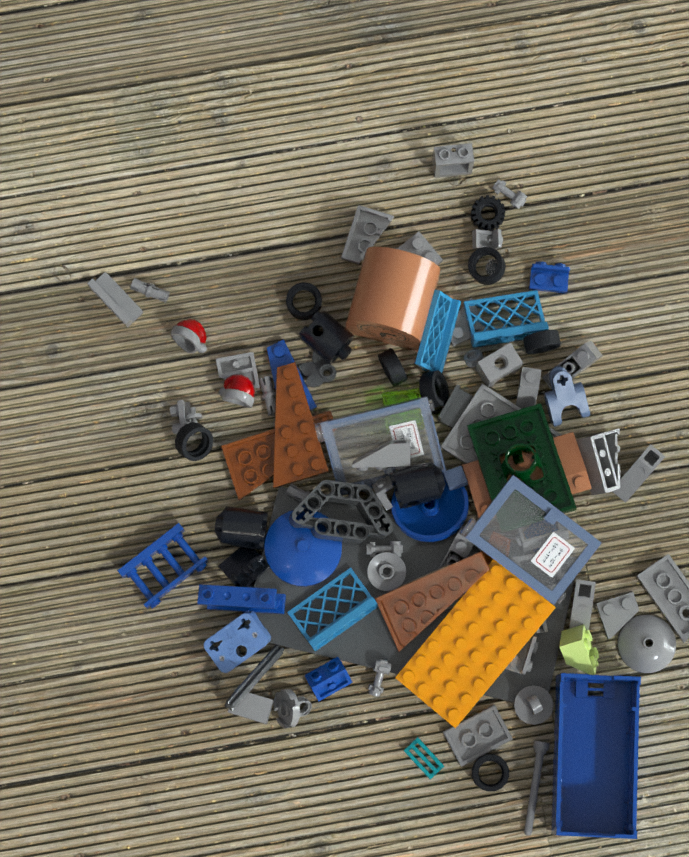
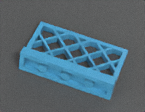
(437, 332)
(504, 334)
(345, 620)

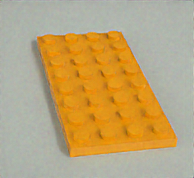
(475, 643)

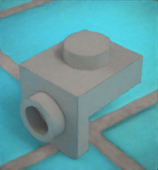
(487, 238)
(380, 487)

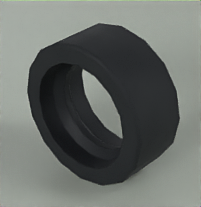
(478, 254)
(307, 287)
(542, 341)
(392, 367)
(435, 387)
(203, 448)
(475, 772)

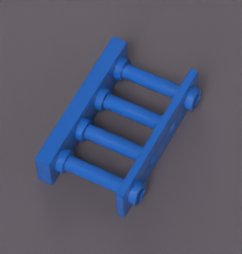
(145, 559)
(241, 599)

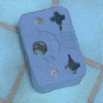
(228, 653)

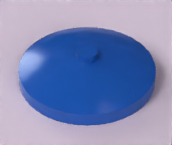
(433, 519)
(298, 555)

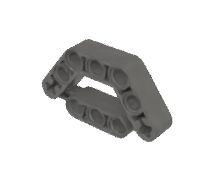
(369, 530)

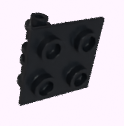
(244, 566)

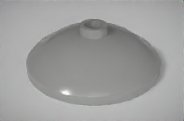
(633, 647)

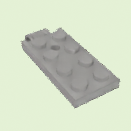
(669, 592)

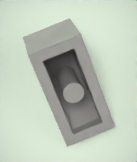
(528, 387)

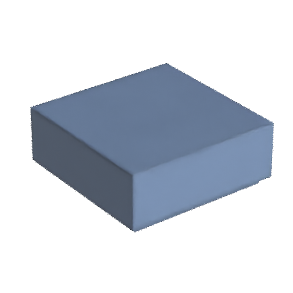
(455, 478)

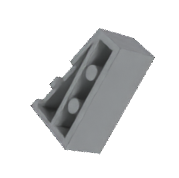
(601, 461)

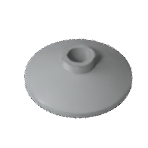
(383, 581)

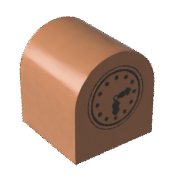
(393, 297)

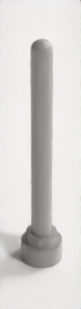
(540, 750)

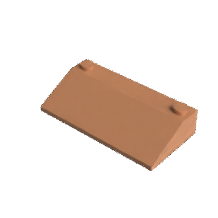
(568, 454)

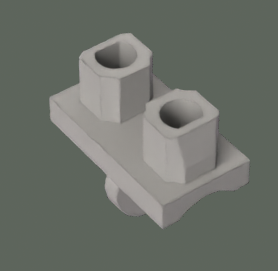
(185, 413)

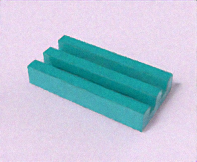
(435, 770)

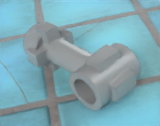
(517, 199)
(394, 547)
(381, 667)

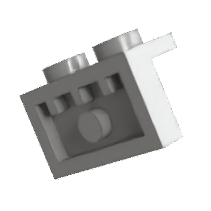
(522, 662)

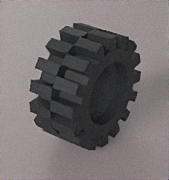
(487, 202)

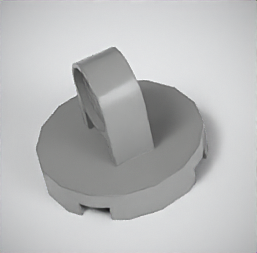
(533, 705)
(288, 708)

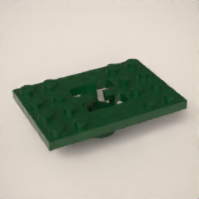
(509, 436)

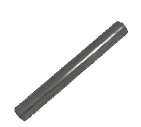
(254, 677)

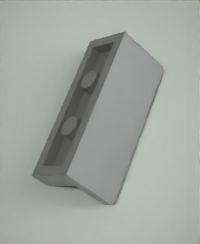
(115, 299)

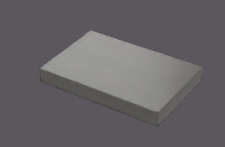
(477, 735)

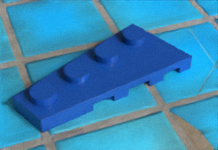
(279, 356)

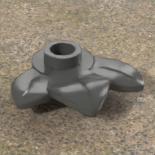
(315, 370)

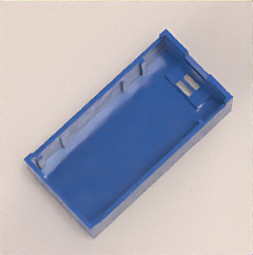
(595, 756)

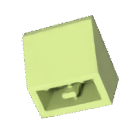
(578, 649)

